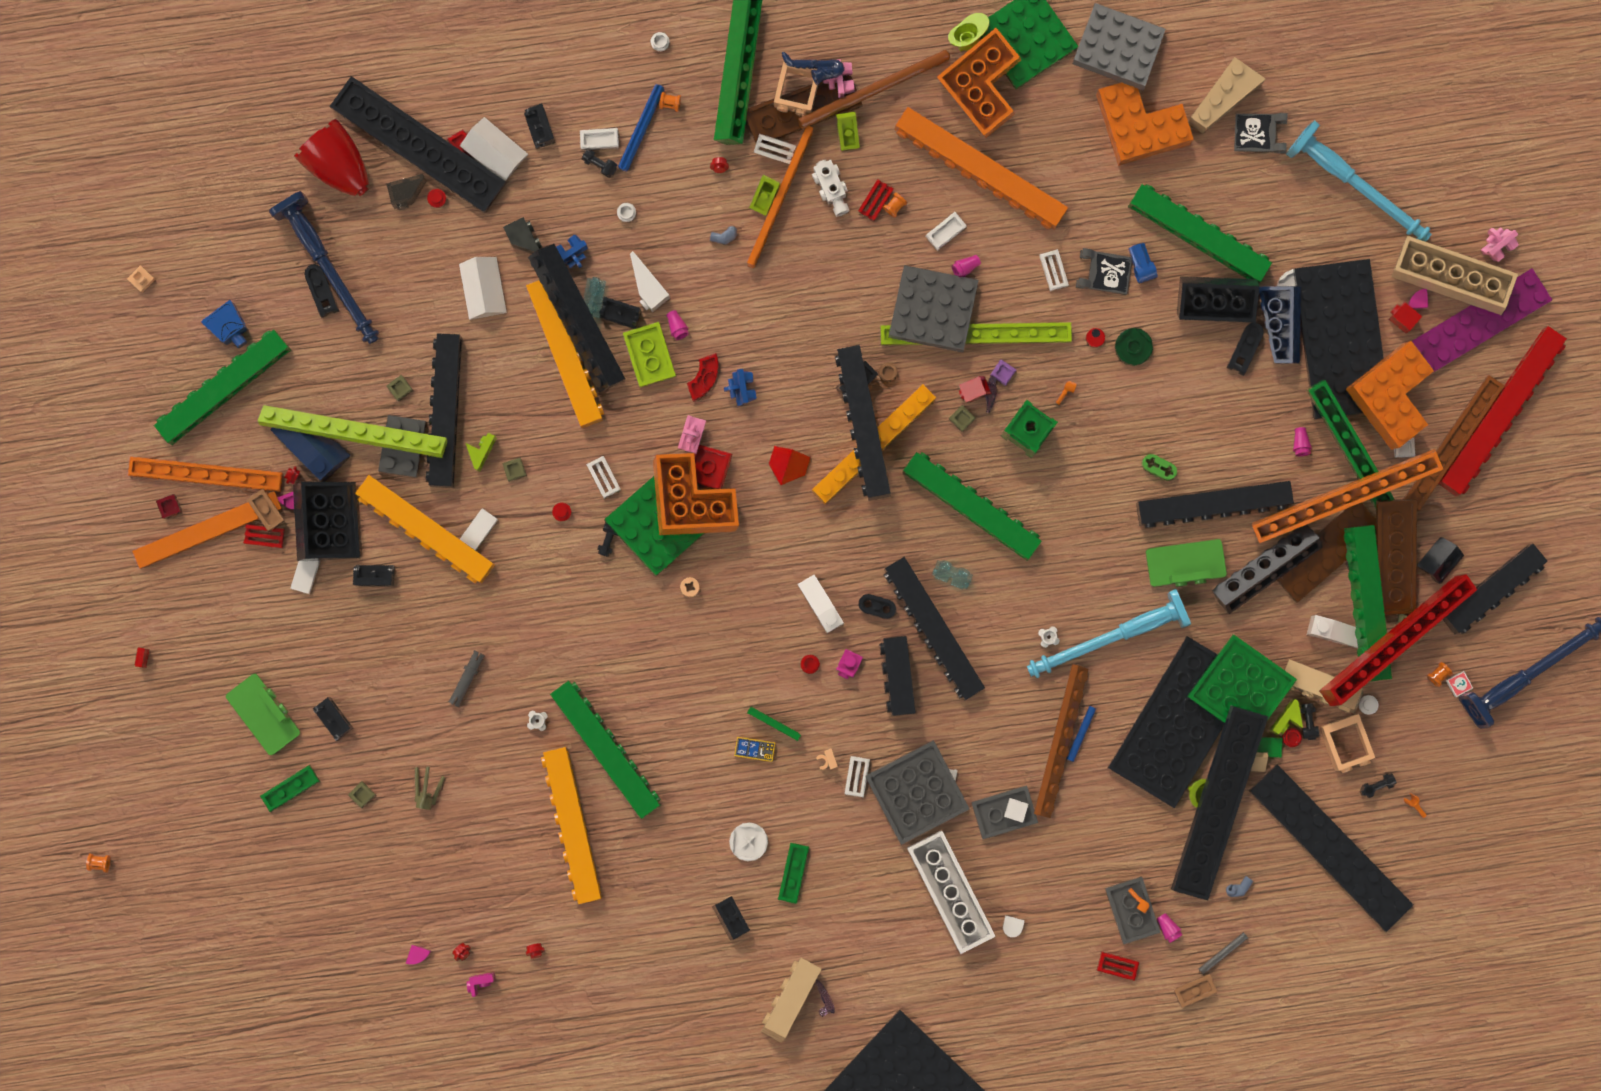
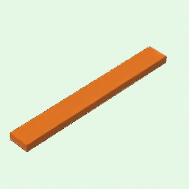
(780, 196)
(205, 474)
(198, 533)

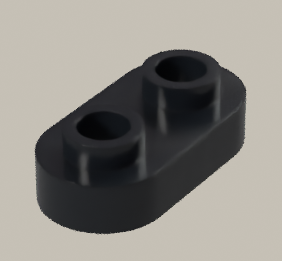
(877, 606)

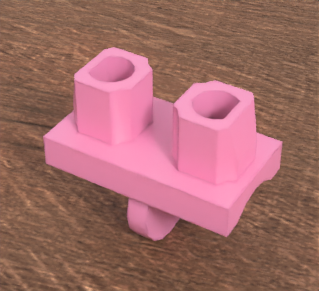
(844, 87)
(1498, 240)
(692, 434)

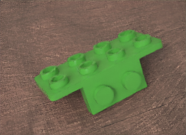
(1186, 563)
(263, 714)

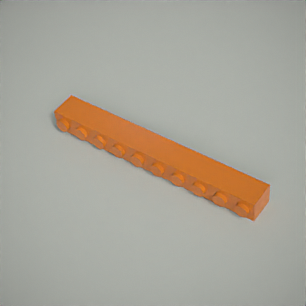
(980, 168)
(1347, 496)

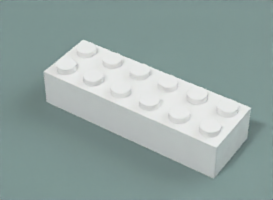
(951, 892)

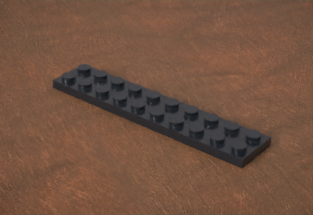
(418, 144)
(1219, 802)
(1331, 848)

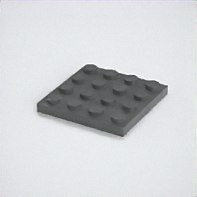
(1119, 46)
(933, 308)
(917, 792)

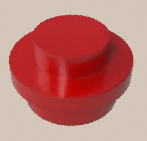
(719, 165)
(436, 198)
(291, 475)
(561, 511)
(810, 664)
(1292, 737)
(535, 950)
(461, 952)

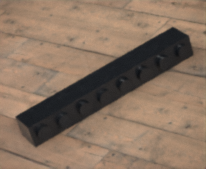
(576, 317)
(445, 407)
(864, 423)
(1214, 503)
(934, 628)

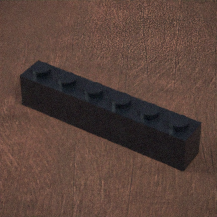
(1495, 587)

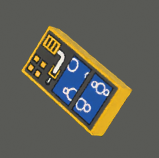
(754, 749)

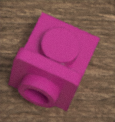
(848, 664)
(482, 979)

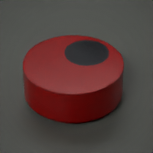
(1095, 337)

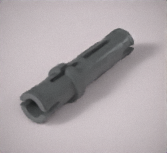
(466, 678)

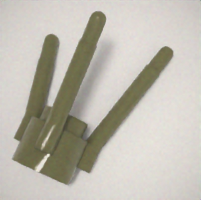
(424, 799)

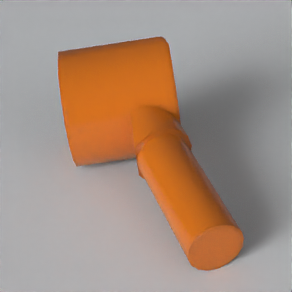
(1069, 387)
(1414, 802)
(1143, 905)

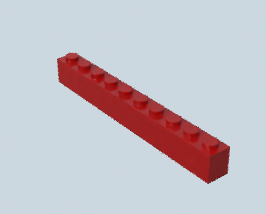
(1504, 408)
(1398, 640)

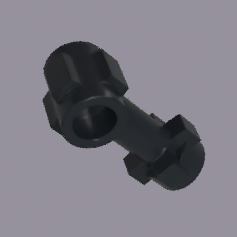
(608, 167)
(605, 549)
(1310, 731)
(1369, 790)

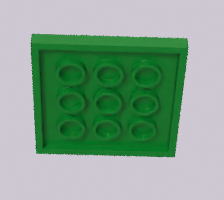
(1035, 36)
(638, 528)
(1241, 679)

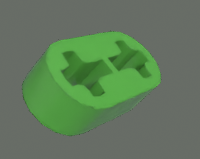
(1161, 463)

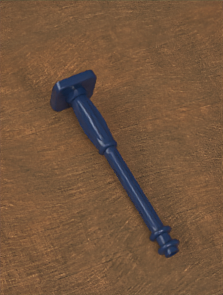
(292, 210)
(1480, 707)

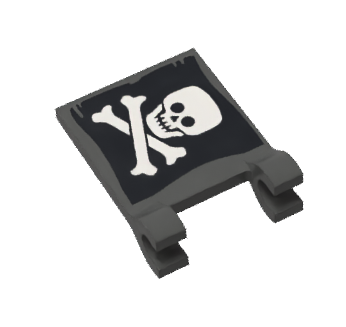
(1258, 133)
(1106, 272)

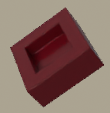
(168, 506)

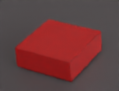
(141, 657)

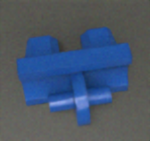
(577, 248)
(738, 389)

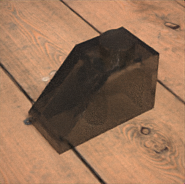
(405, 191)

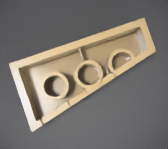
(1230, 89)
(1312, 680)
(791, 999)

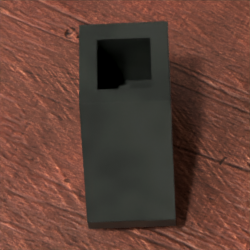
(521, 237)

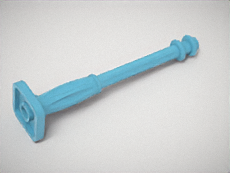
(1339, 168)
(1141, 624)

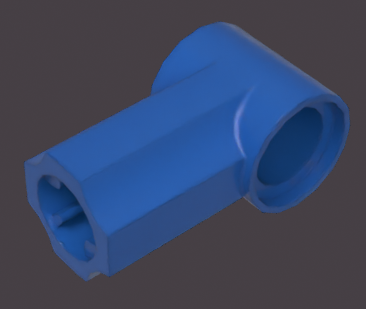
(1143, 267)

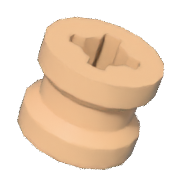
(692, 588)

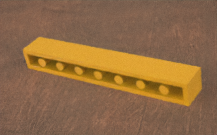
(566, 359)
(887, 432)
(425, 529)
(572, 825)

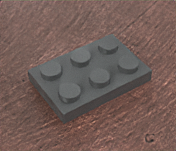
(399, 461)
(991, 811)
(1129, 920)

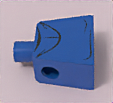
(227, 324)

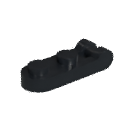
(320, 290)
(1246, 348)

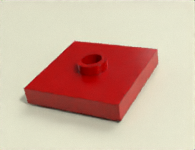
(711, 466)

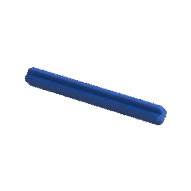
(641, 128)

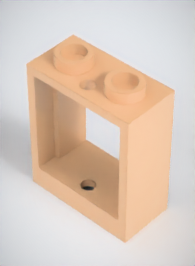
(785, 105)
(1347, 766)

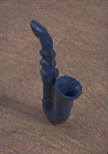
(825, 68)

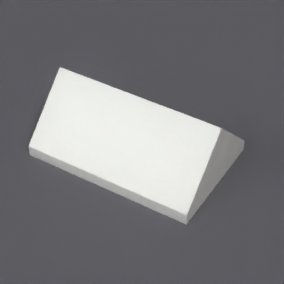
(493, 149)
(482, 287)

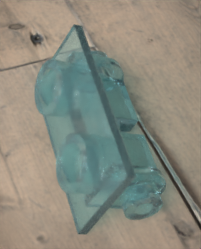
(594, 295)
(946, 570)

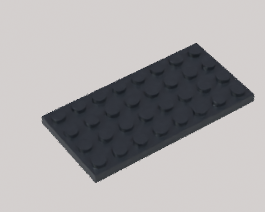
(1339, 326)
(1171, 730)

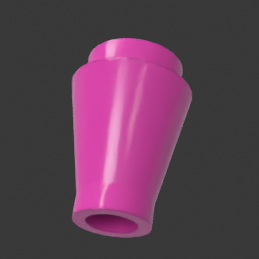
(964, 266)
(677, 326)
(1302, 444)
(1169, 928)

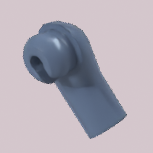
(726, 237)
(1239, 889)

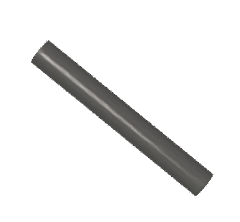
(1223, 953)

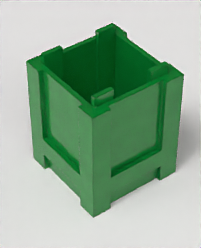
(1026, 440)

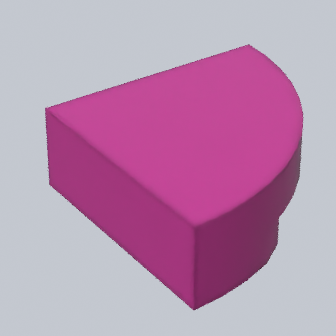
(1419, 300)
(287, 500)
(417, 954)

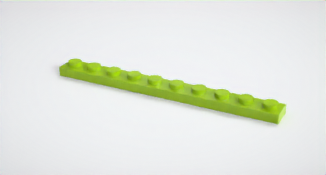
(1003, 333)
(352, 431)

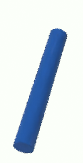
(1081, 733)

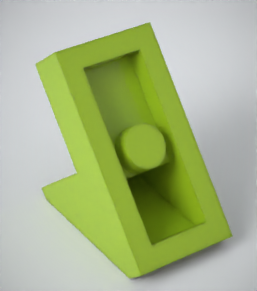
(847, 131)
(765, 195)
(479, 456)
(1290, 713)

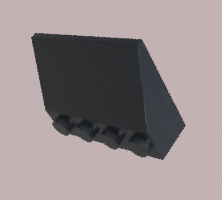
(326, 521)

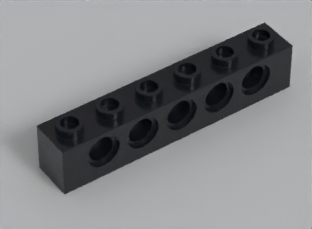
(1263, 578)

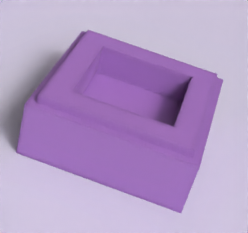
(1003, 372)

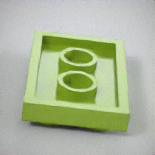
(649, 354)

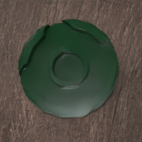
(1133, 346)

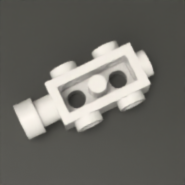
(829, 180)

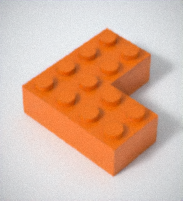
(972, 77)
(1139, 134)
(1384, 398)
(683, 507)

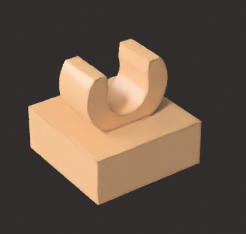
(141, 279)
(829, 759)

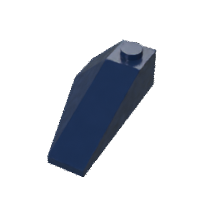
(316, 452)

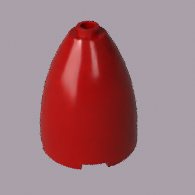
(335, 160)

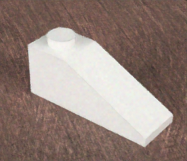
(649, 289)
(820, 604)
(1332, 631)

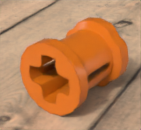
(670, 101)
(895, 205)
(1439, 674)
(98, 863)

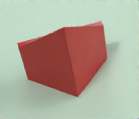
(788, 464)

